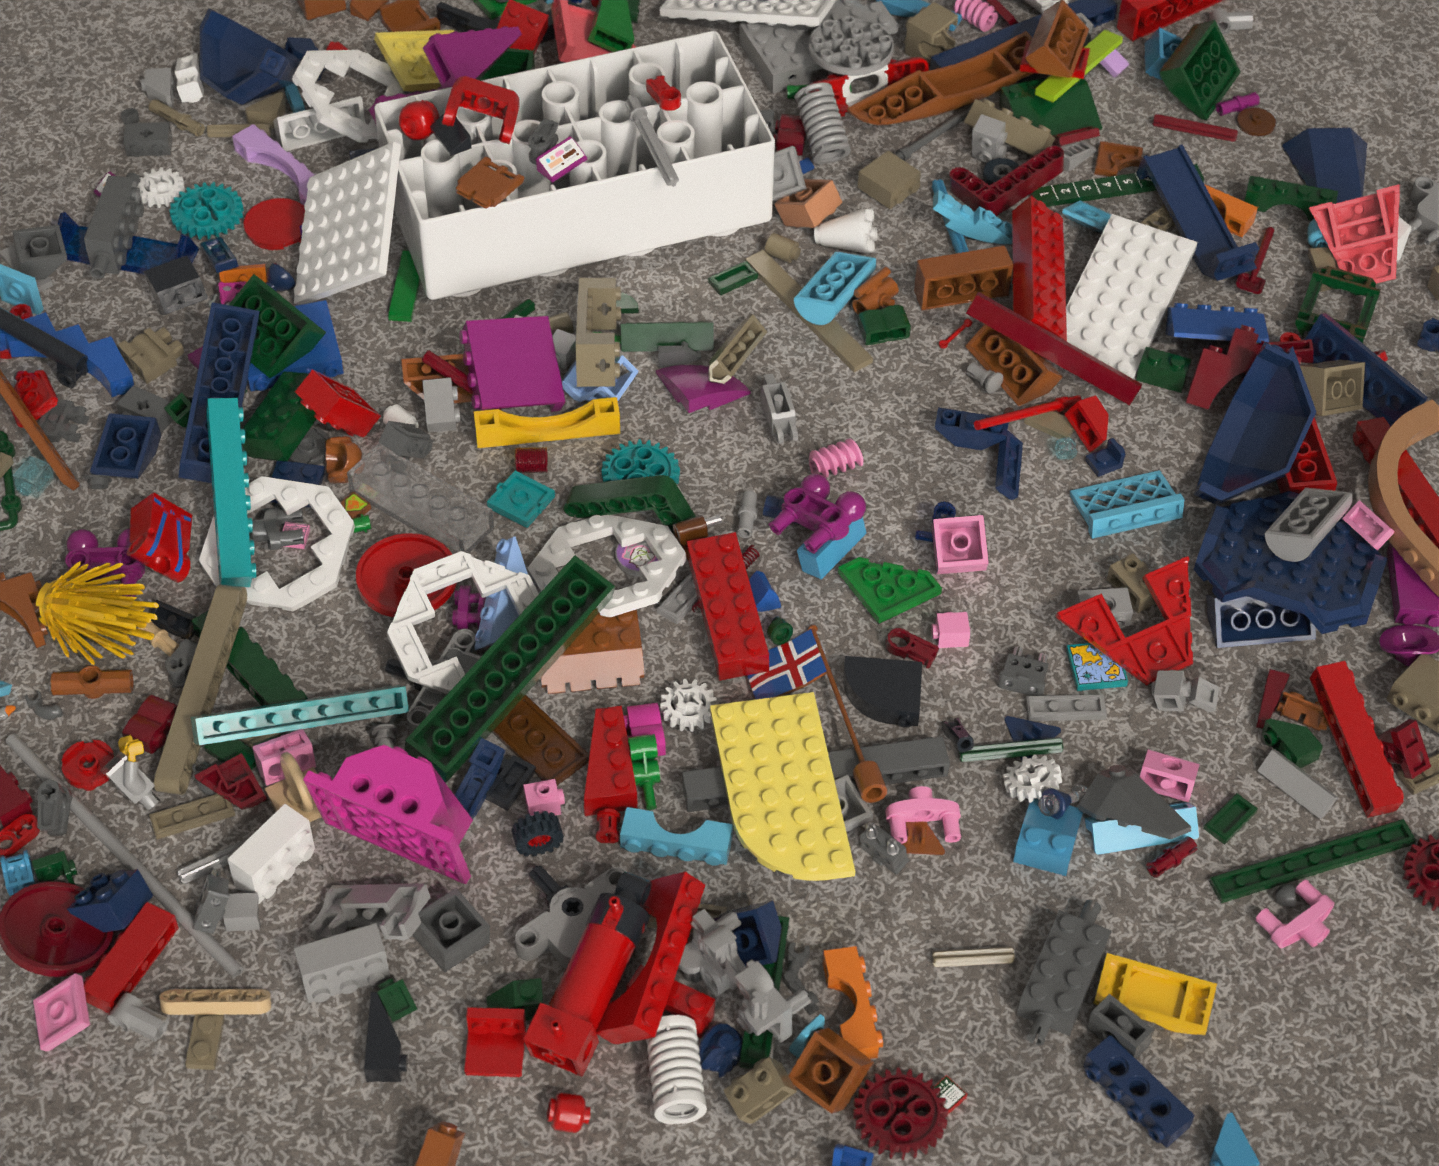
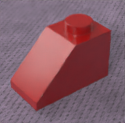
(1089, 421)

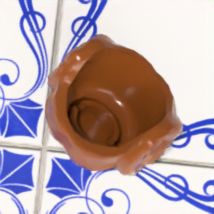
(340, 457)

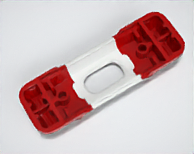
(887, 76)

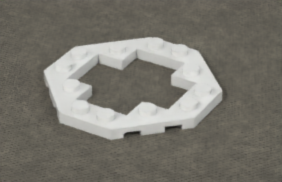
(320, 97)
(628, 532)
(329, 551)
(417, 608)

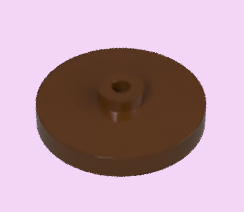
(1256, 121)

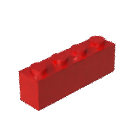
(130, 957)

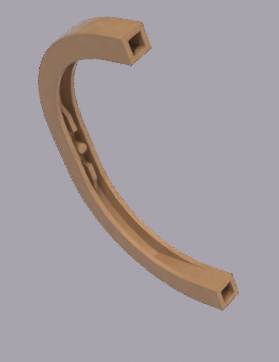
(1385, 494)

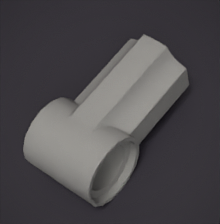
(1231, 20)
(133, 1015)

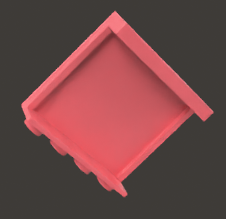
(572, 32)

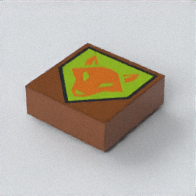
(355, 505)

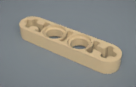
(215, 1001)

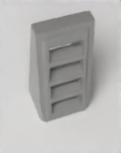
(1073, 157)

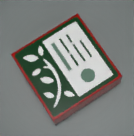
(952, 1092)

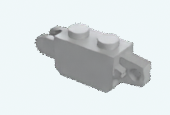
(778, 408)

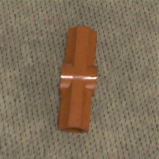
(92, 682)

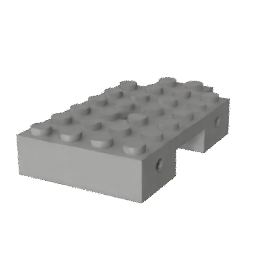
(783, 52)

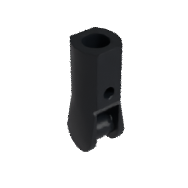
(958, 735)

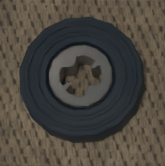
(997, 166)

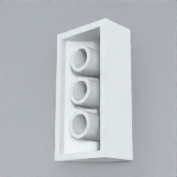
(304, 128)

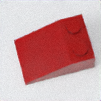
(530, 23)

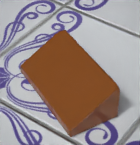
(366, 8)

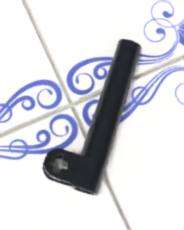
(70, 362)

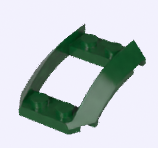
(1344, 280)

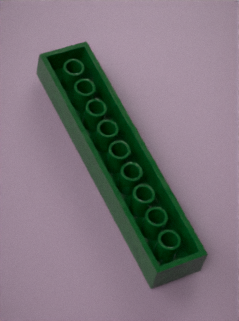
(510, 668)

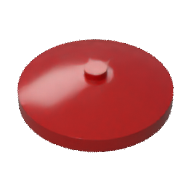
(388, 566)

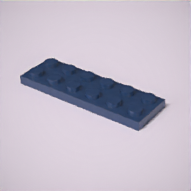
(1385, 390)

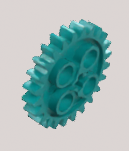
(194, 209)
(639, 461)

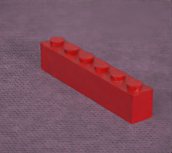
(1356, 739)

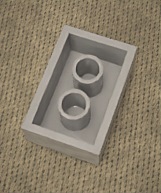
(342, 963)

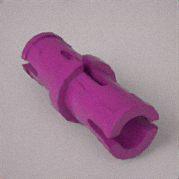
(1237, 103)

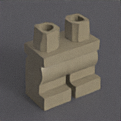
(150, 354)

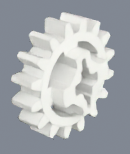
(160, 187)
(688, 704)
(1032, 777)

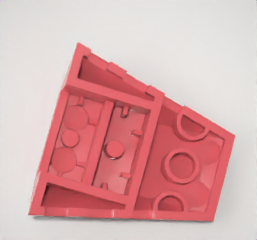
(1363, 233)

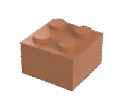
(810, 205)

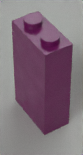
(1411, 596)

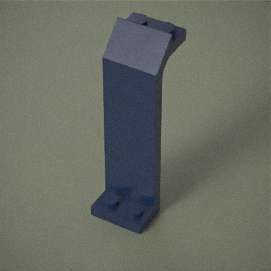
(1196, 214)

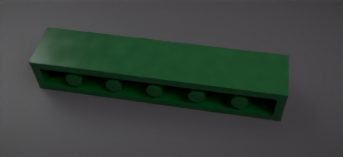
(254, 670)

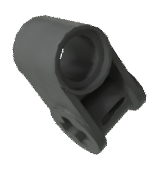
(180, 662)

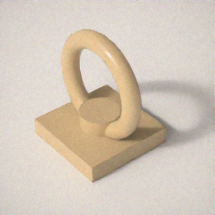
(293, 790)

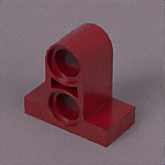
(1406, 747)

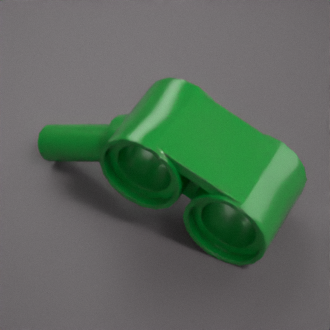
(645, 766)

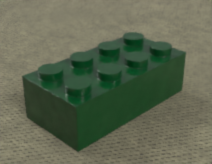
(279, 421)

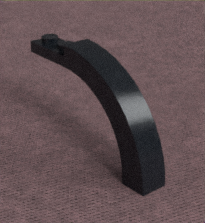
(466, 21)

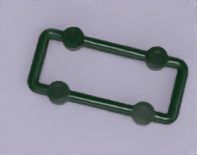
(10, 502)

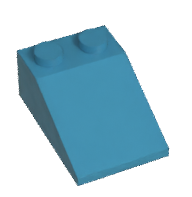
(1158, 51)
(1047, 841)

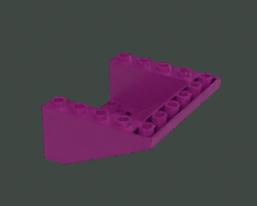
(462, 55)

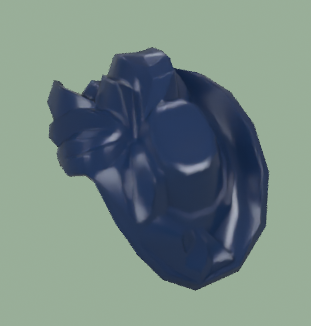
(720, 1049)

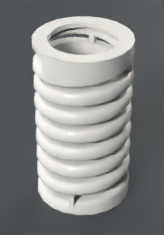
(676, 1071)

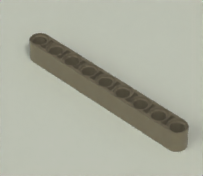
(200, 688)

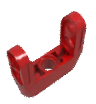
(499, 103)

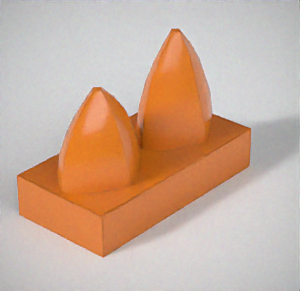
(243, 273)

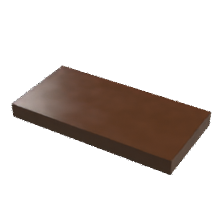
(541, 742)

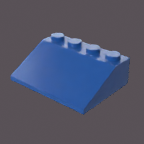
(1213, 324)

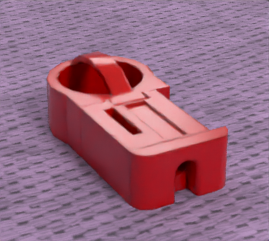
(662, 92)

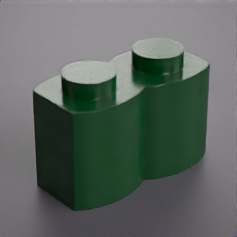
(884, 325)

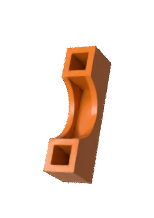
(1236, 213)
(844, 973)

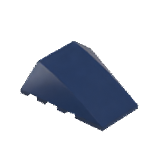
(1330, 160)

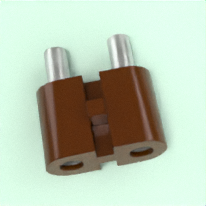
(694, 529)

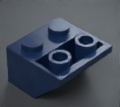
(111, 900)

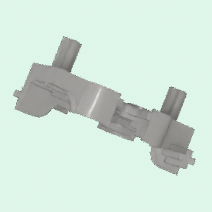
(716, 959)

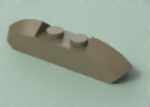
(735, 350)

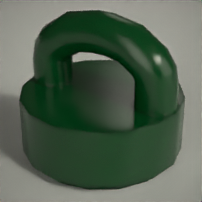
(779, 631)

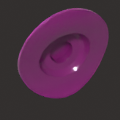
(1409, 642)

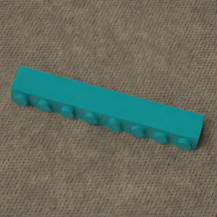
(229, 492)
(299, 714)

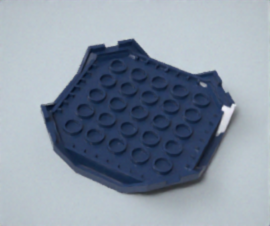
(1329, 586)

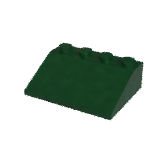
(1201, 69)
(1069, 112)
(282, 329)

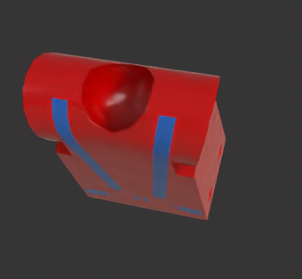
(161, 537)

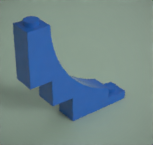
(103, 355)

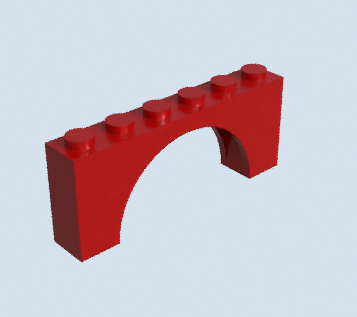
(640, 1009)

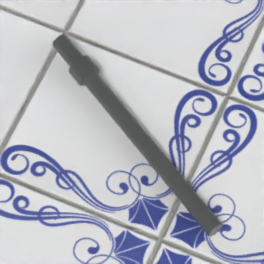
(905, 152)

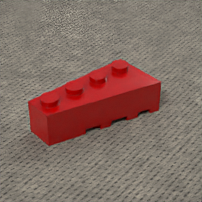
(610, 768)

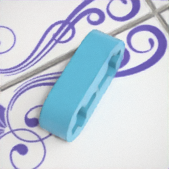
(294, 98)

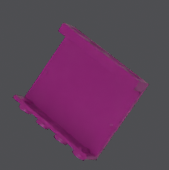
(512, 363)

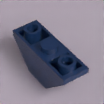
(960, 431)

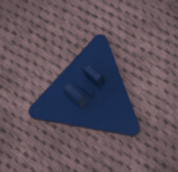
(1028, 730)

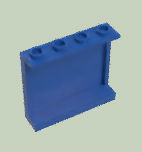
(323, 358)

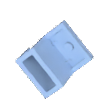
(580, 394)

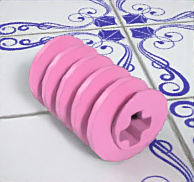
(977, 13)
(835, 456)

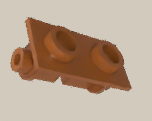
(1296, 705)

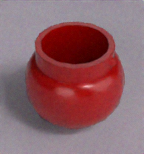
(417, 118)

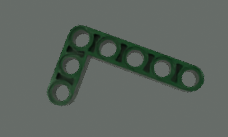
(630, 495)

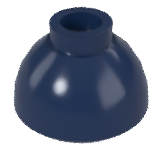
(279, 278)

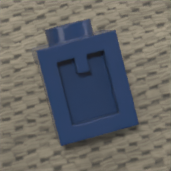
(1107, 459)

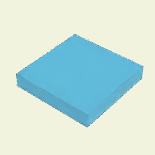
(19, 289)

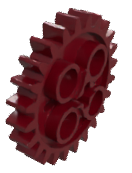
(1419, 865)
(920, 1129)

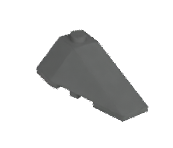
(1127, 798)

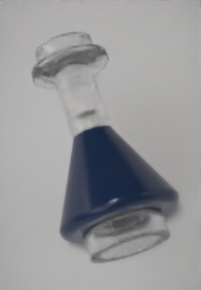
(1056, 802)

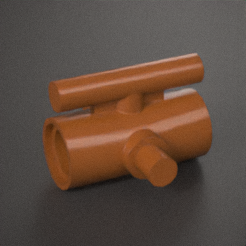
(875, 292)

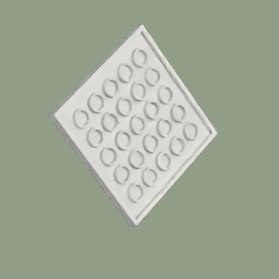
(347, 225)

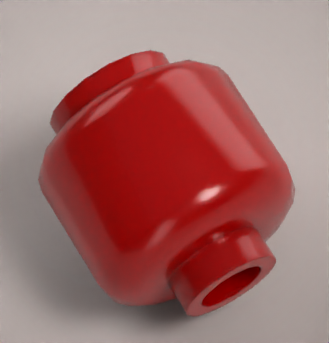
(568, 1112)

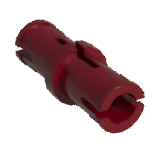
(1171, 857)

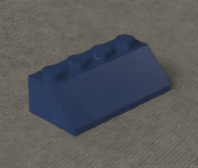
(1255, 623)

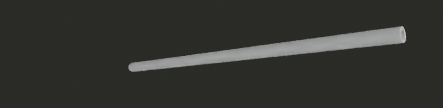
(205, 939)

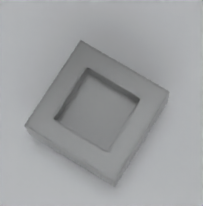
(1204, 694)

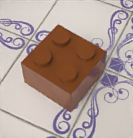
(830, 1070)

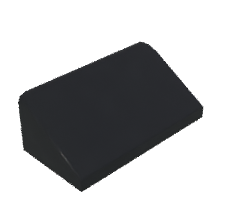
(453, 138)
(173, 620)

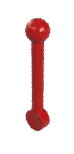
(944, 343)

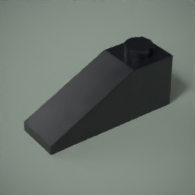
(383, 1048)

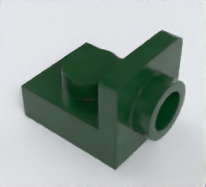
(53, 866)
(396, 999)

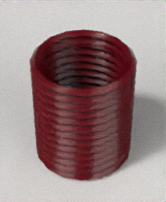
(531, 460)

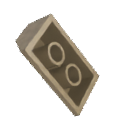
(1335, 385)

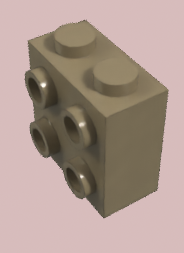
(889, 179)

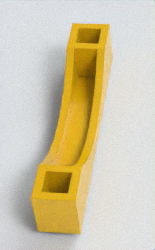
(593, 419)

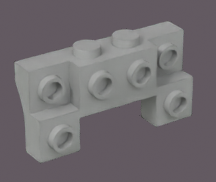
(389, 905)

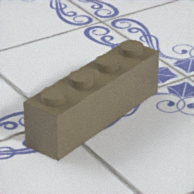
(1020, 131)

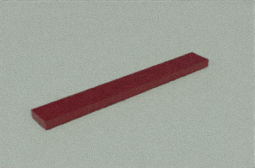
(1054, 348)

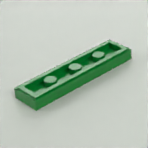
(405, 290)

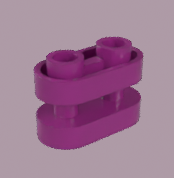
(464, 598)

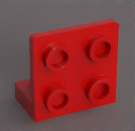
(495, 1042)

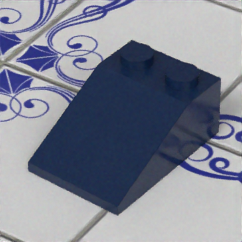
(126, 446)

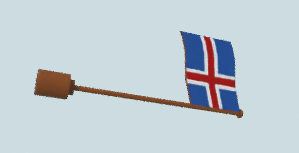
(795, 667)

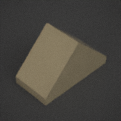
(266, 110)

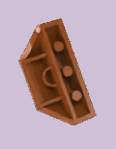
(416, 371)

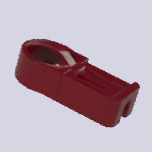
(916, 648)

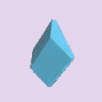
(1087, 216)

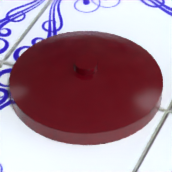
(43, 934)

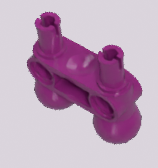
(812, 510)
(84, 547)

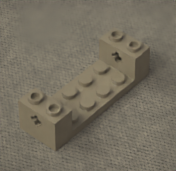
(592, 346)

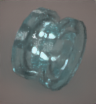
(1065, 448)

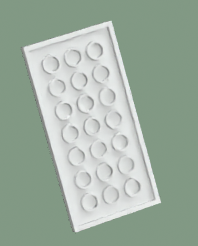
(752, 11)
(1126, 292)

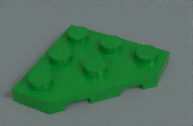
(888, 587)

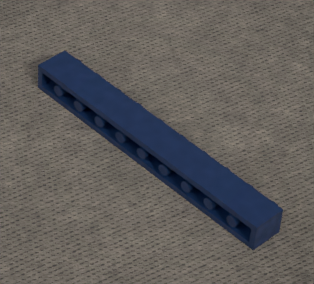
(1096, 11)

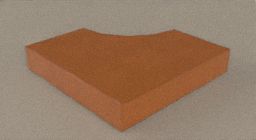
(1116, 157)

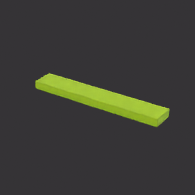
(1099, 47)

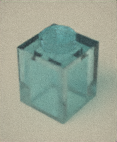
(33, 477)

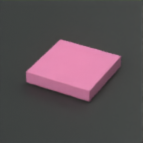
(61, 1012)

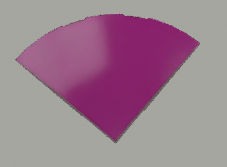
(694, 390)

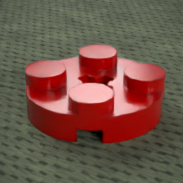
(74, 760)

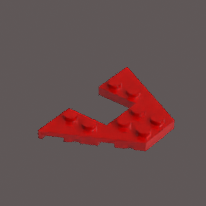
(1150, 650)

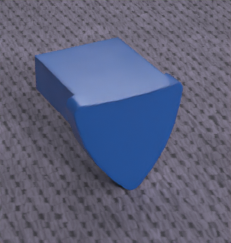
(763, 593)
(851, 1157)

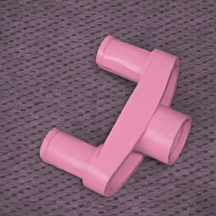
(923, 807)
(1306, 925)

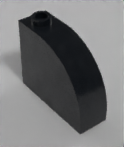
(884, 689)

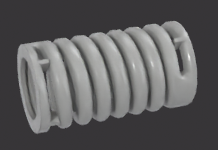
(822, 117)

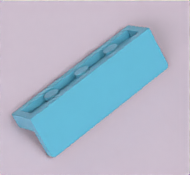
(1111, 837)

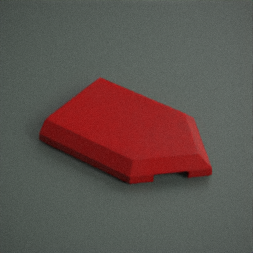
(35, 393)

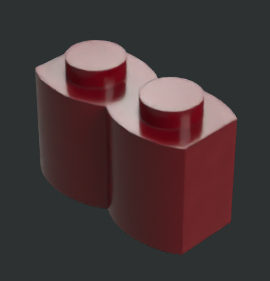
(790, 133)
(151, 723)

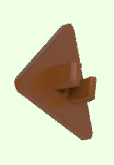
(922, 839)

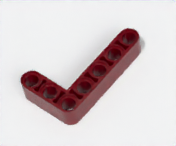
(1009, 188)

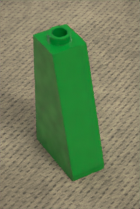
(612, 26)

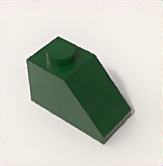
(518, 995)

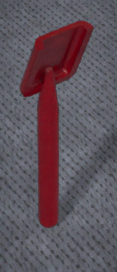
(1251, 281)

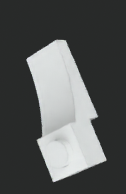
(188, 75)

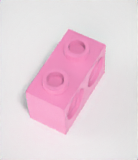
(268, 755)

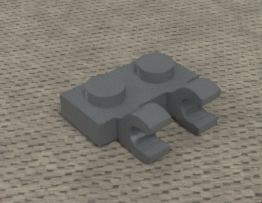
(55, 421)

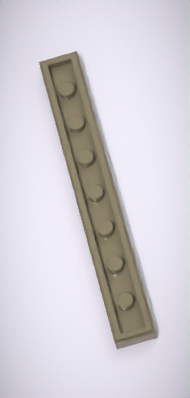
(831, 334)

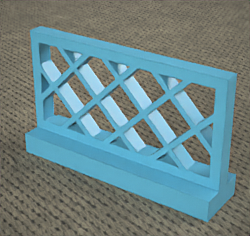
(1129, 515)

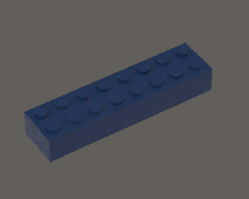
(220, 374)

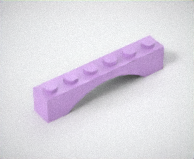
(259, 148)

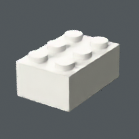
(272, 853)

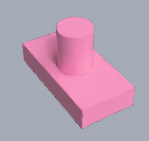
(1368, 525)

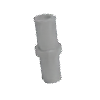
(747, 514)

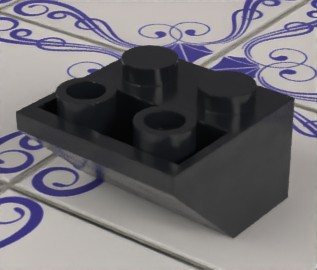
(175, 285)

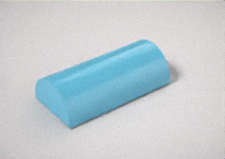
(833, 286)

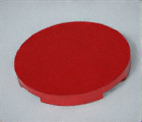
(274, 223)

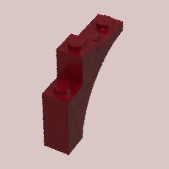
(1217, 369)

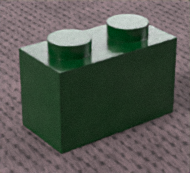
(1163, 369)

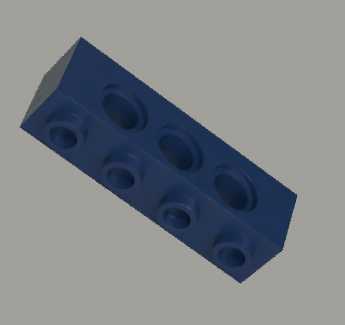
(1135, 1077)

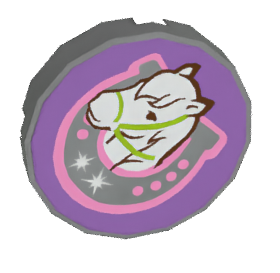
(634, 556)

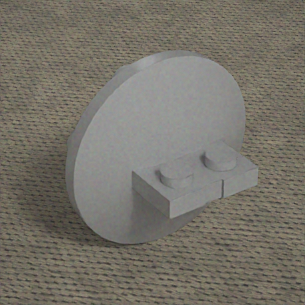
(851, 46)

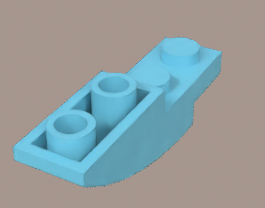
(978, 225)

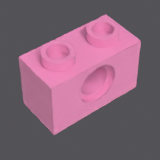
(1169, 775)

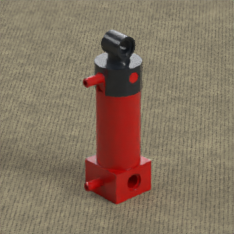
(567, 1026)

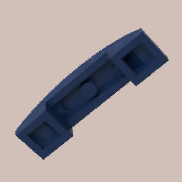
(484, 765)

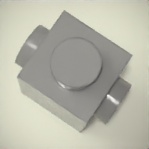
(1171, 690)

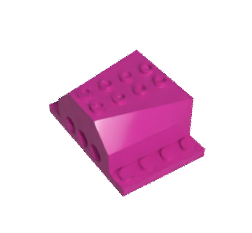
(396, 806)

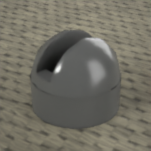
(130, 116)
(1285, 895)

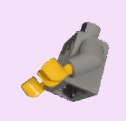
(126, 775)

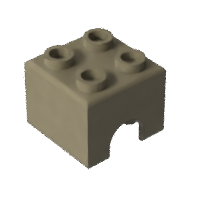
(927, 32)

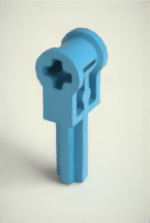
(17, 872)

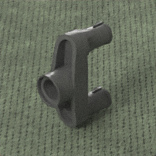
(268, 529)

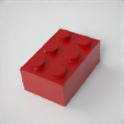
(337, 404)

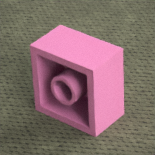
(960, 544)

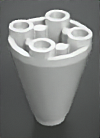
(849, 232)

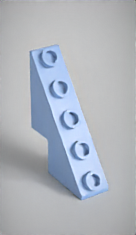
(498, 608)

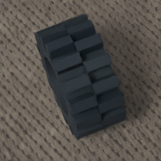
(537, 833)

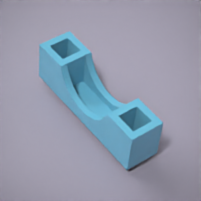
(707, 843)

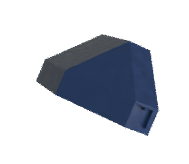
(241, 61)
(1259, 428)

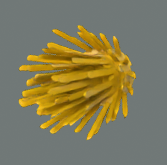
(84, 607)

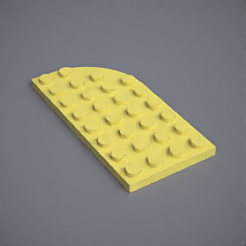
(782, 786)

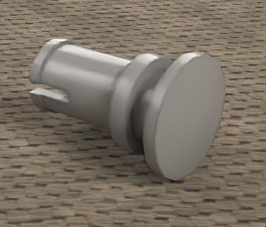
(988, 379)
(385, 734)

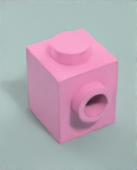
(951, 629)
(543, 797)

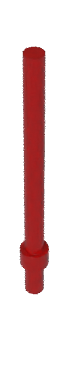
(1060, 404)

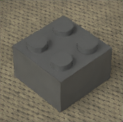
(451, 930)

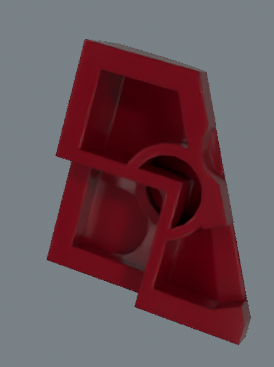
(234, 782)

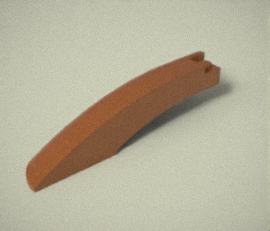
(945, 88)

